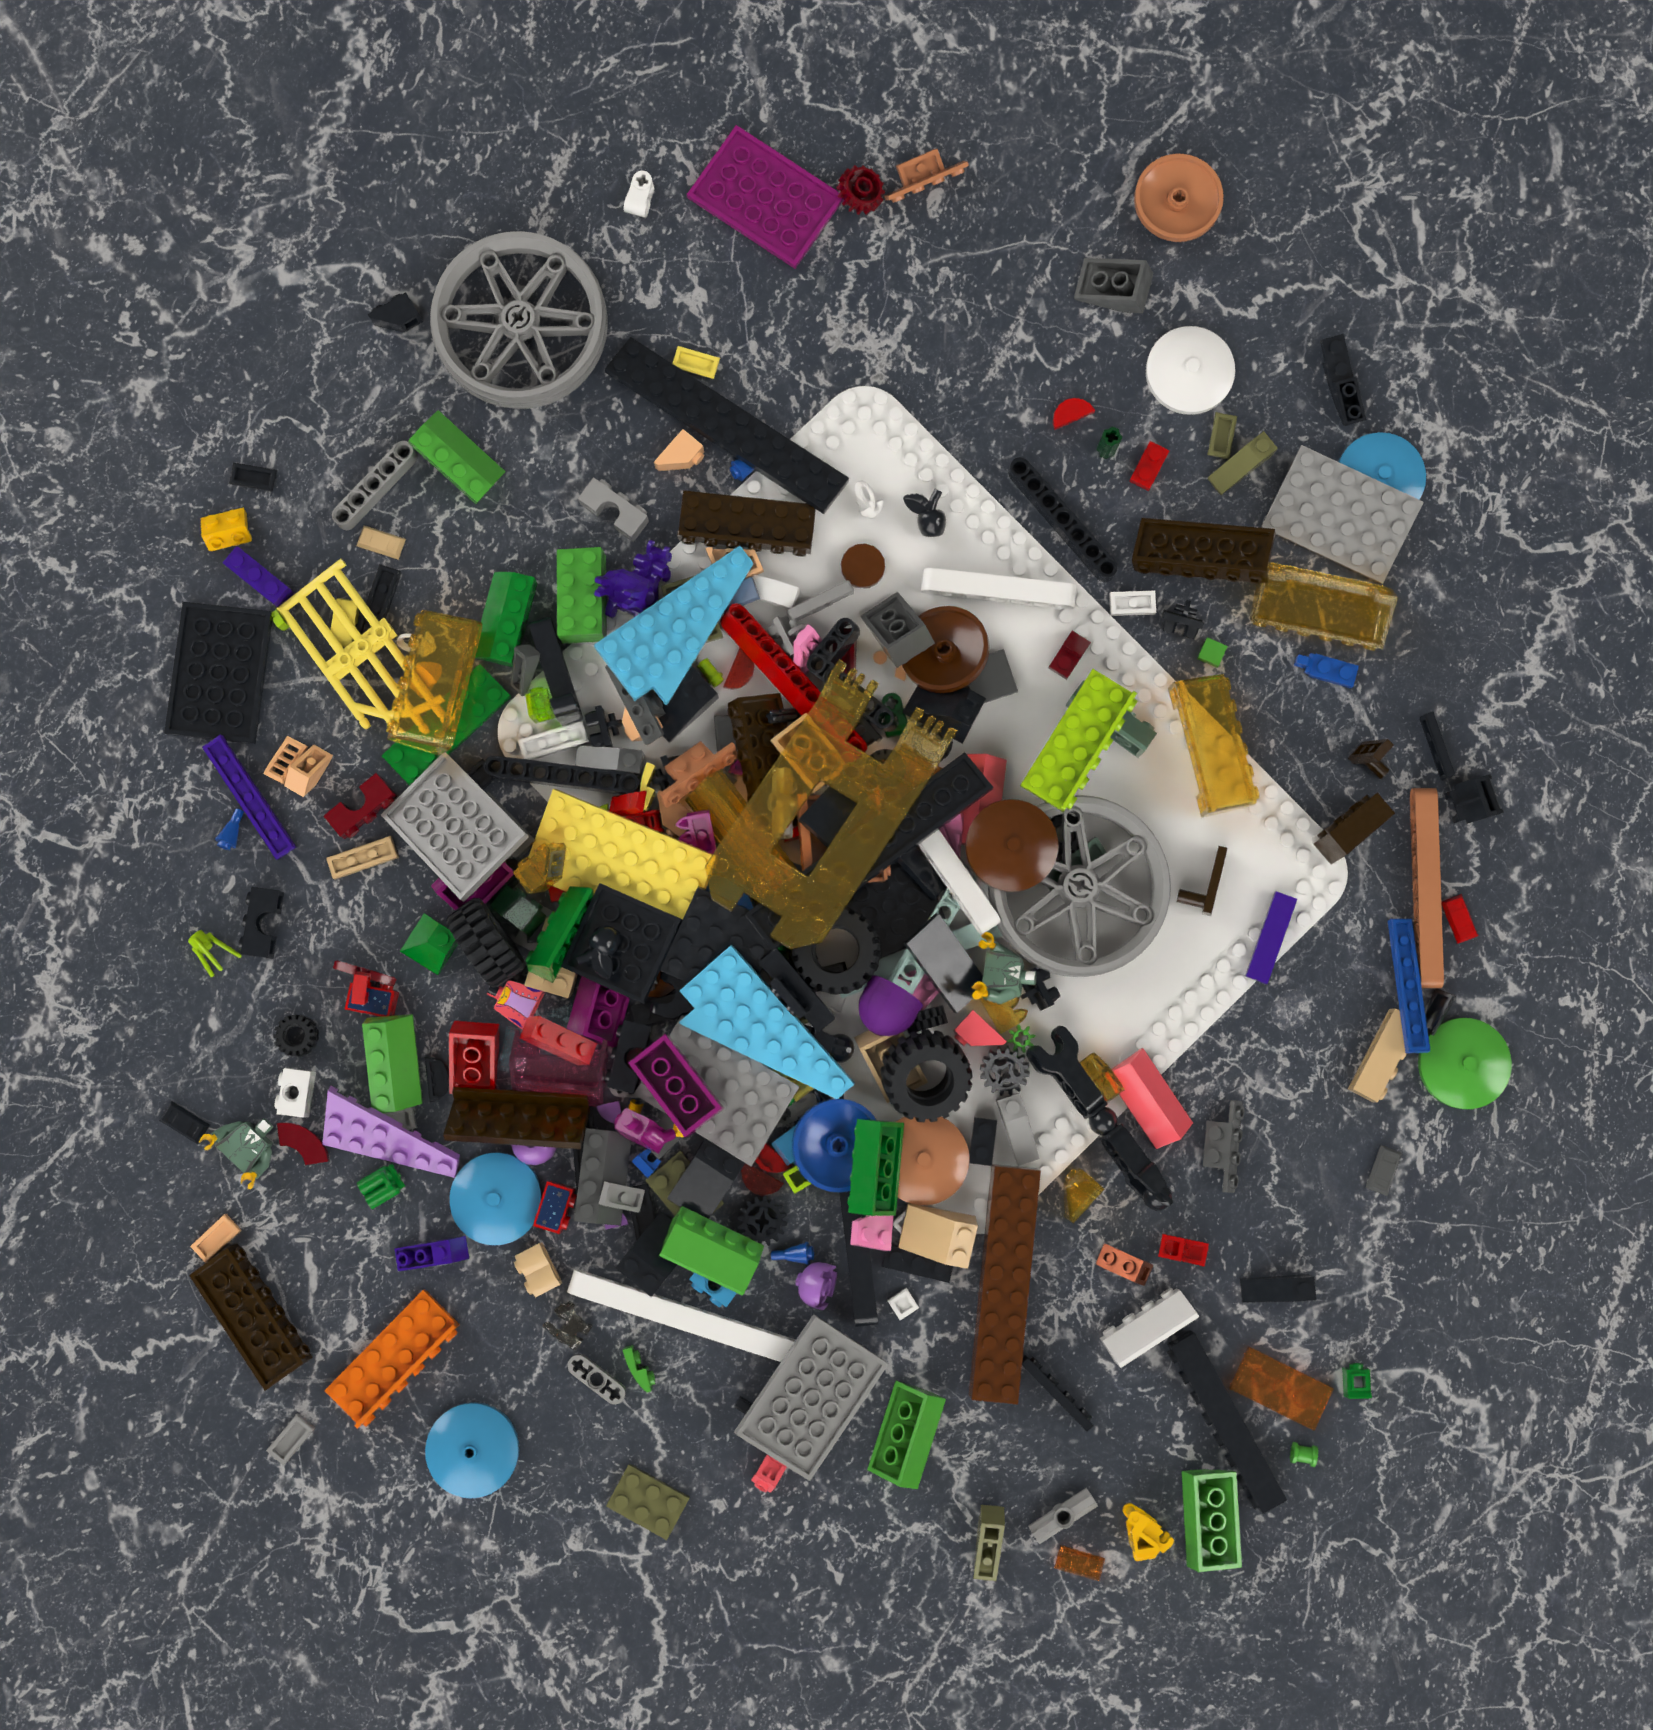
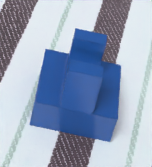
(644, 1165)

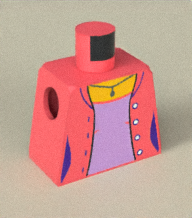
(516, 1001)

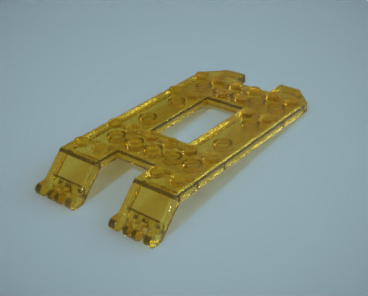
(814, 755)

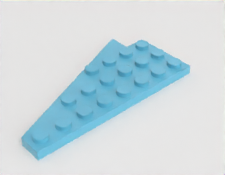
(668, 636)
(745, 1015)

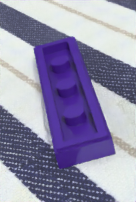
(1271, 937)

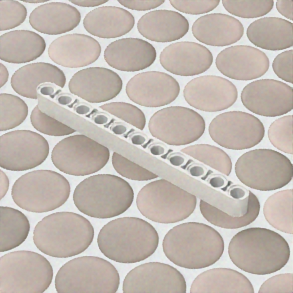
(679, 1315)

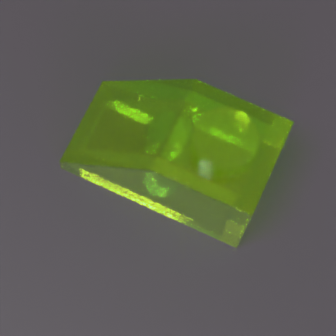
(539, 705)

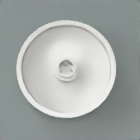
(1190, 370)

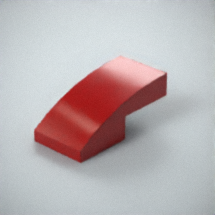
(1183, 1250)

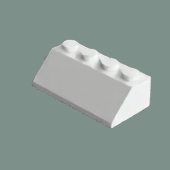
(1148, 1327)

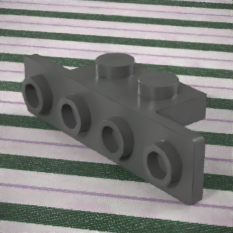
(642, 711)
(1223, 1145)

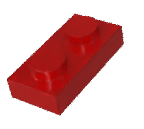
(1149, 465)

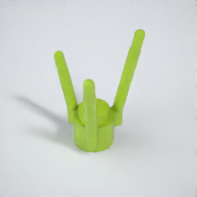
(202, 944)

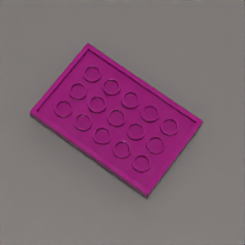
(765, 196)

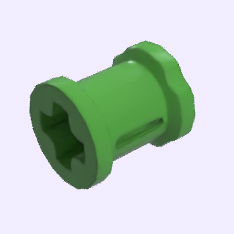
(1304, 1454)

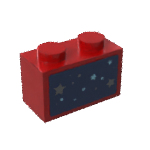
(381, 1001)
(555, 1207)

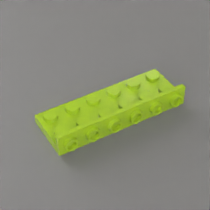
(1079, 741)

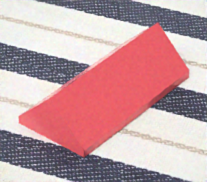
(994, 770)
(1151, 1100)

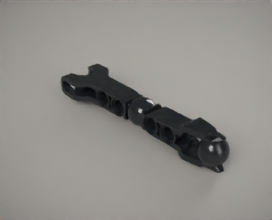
(838, 1045)
(1136, 1167)

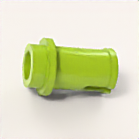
(709, 671)

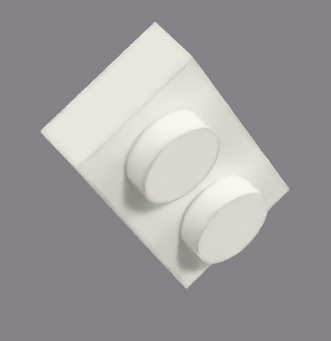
(1132, 603)

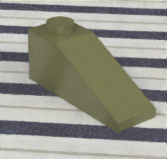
(1243, 463)
(989, 1542)

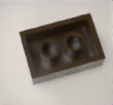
(1353, 827)

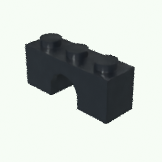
(260, 903)
(630, 1036)

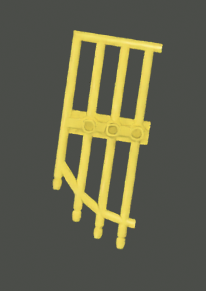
(355, 653)

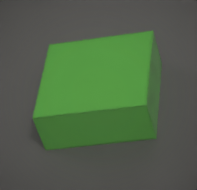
(1212, 652)

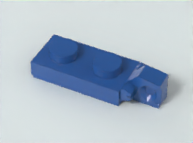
(1328, 669)

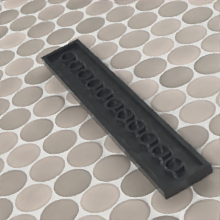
(727, 425)
(940, 801)

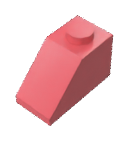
(977, 1032)

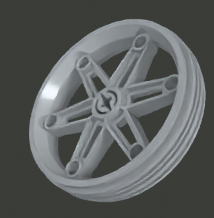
(490, 249)
(1092, 884)

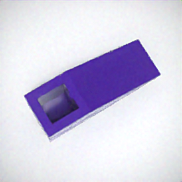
(432, 1253)

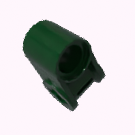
(898, 709)

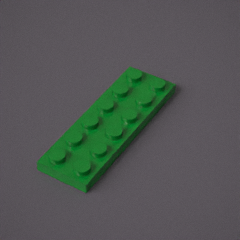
(481, 701)

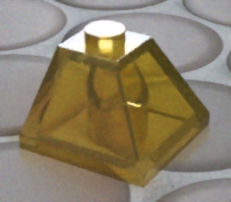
(1079, 1193)

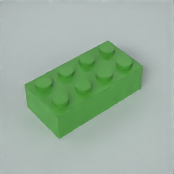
(579, 611)

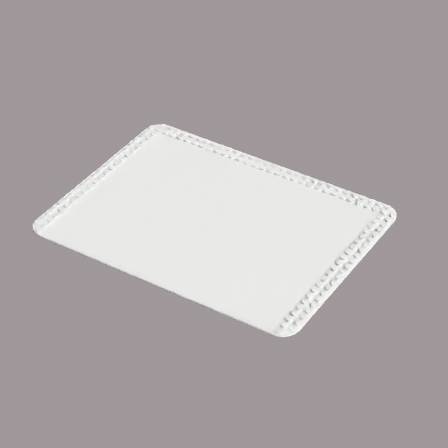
(1195, 960)

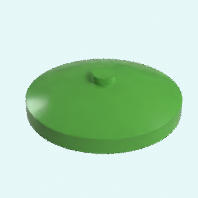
(1465, 1064)

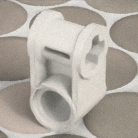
(638, 197)

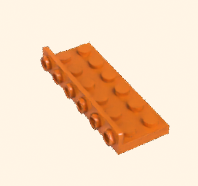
(392, 1358)

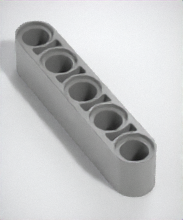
(377, 474)

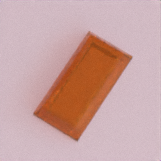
(1079, 1563)

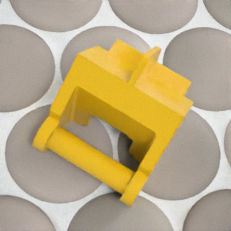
(1145, 1534)

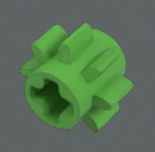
(1015, 1034)

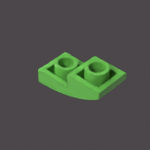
(642, 1375)

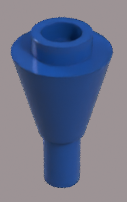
(740, 470)
(229, 834)
(800, 1253)

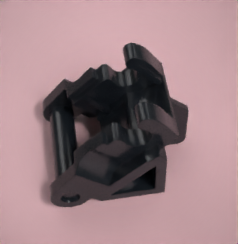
(1471, 801)

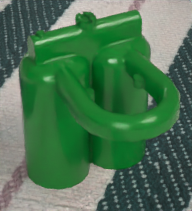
(381, 1185)

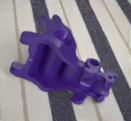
(636, 589)

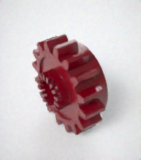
(860, 189)

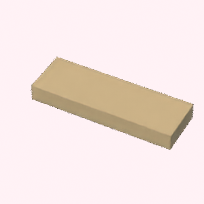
(362, 857)

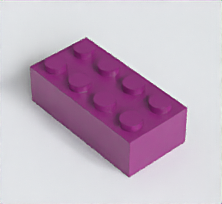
(676, 1085)

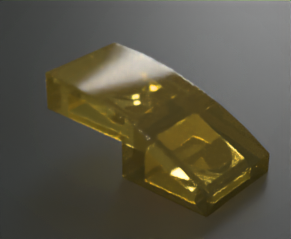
(1102, 1076)

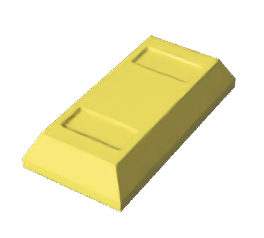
(696, 362)

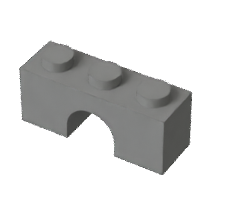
(599, 496)

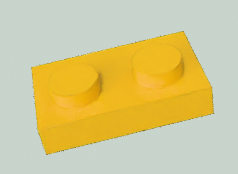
(225, 529)

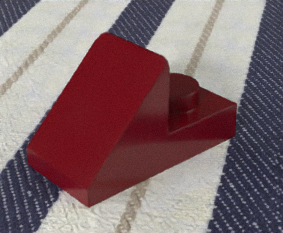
(1069, 655)

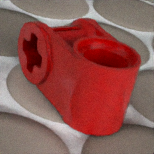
(645, 819)

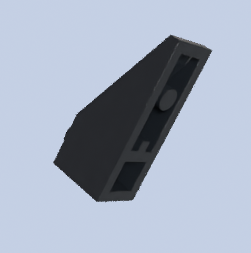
(1278, 1289)

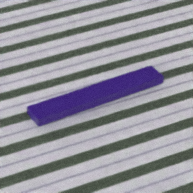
(249, 797)

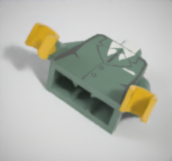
(1002, 973)
(244, 1146)

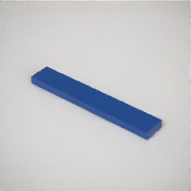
(1408, 986)

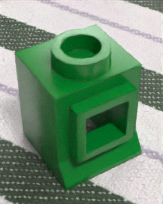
(1349, 1390)

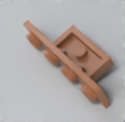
(921, 171)
(692, 768)

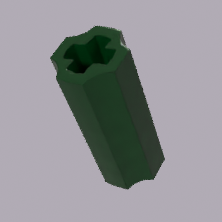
(1109, 442)

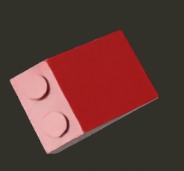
(473, 1055)

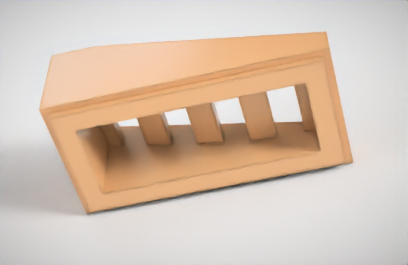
(274, 763)

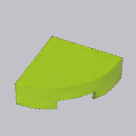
(279, 621)

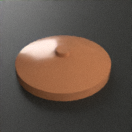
(1178, 197)
(931, 1161)

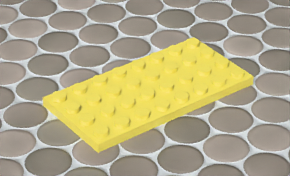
(621, 855)

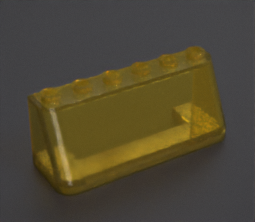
(1324, 606)
(434, 681)
(1214, 744)

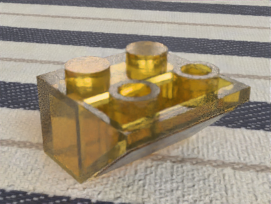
(542, 869)

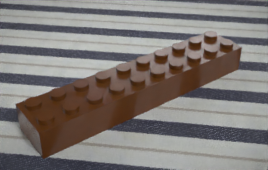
(1004, 1284)

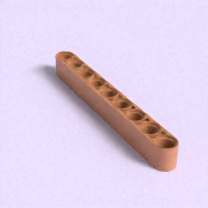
(1427, 885)

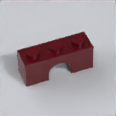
(377, 797)

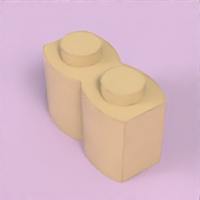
(537, 1269)

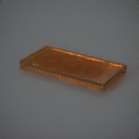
(1281, 1388)

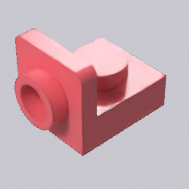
(768, 1474)

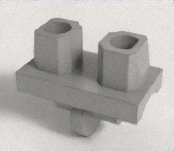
(787, 631)

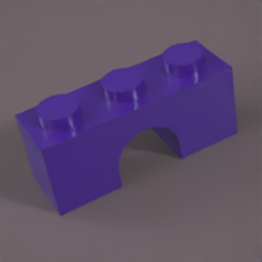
(257, 577)

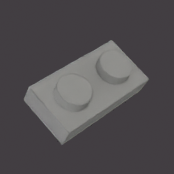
(621, 1197)

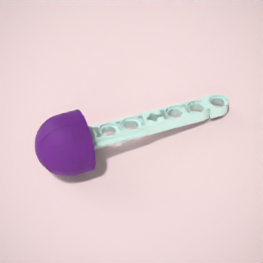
(888, 1004)

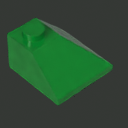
(430, 944)

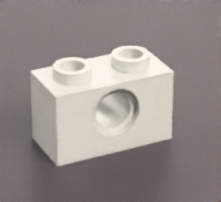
(301, 1105)

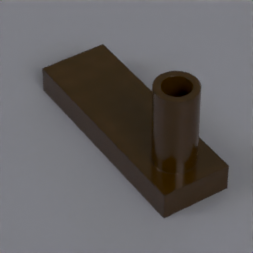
(1370, 754)
(1206, 901)

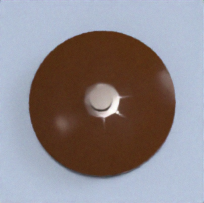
(956, 656)
(1011, 845)

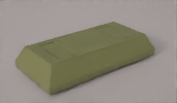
(1222, 435)

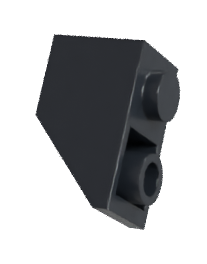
(396, 315)

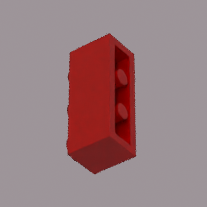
(558, 1040)

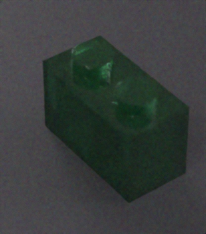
(519, 911)

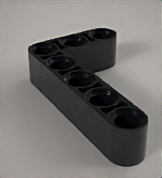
(830, 659)
(564, 699)

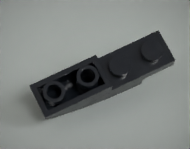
(1340, 380)

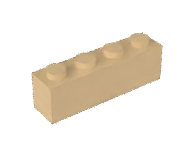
(1381, 1059)

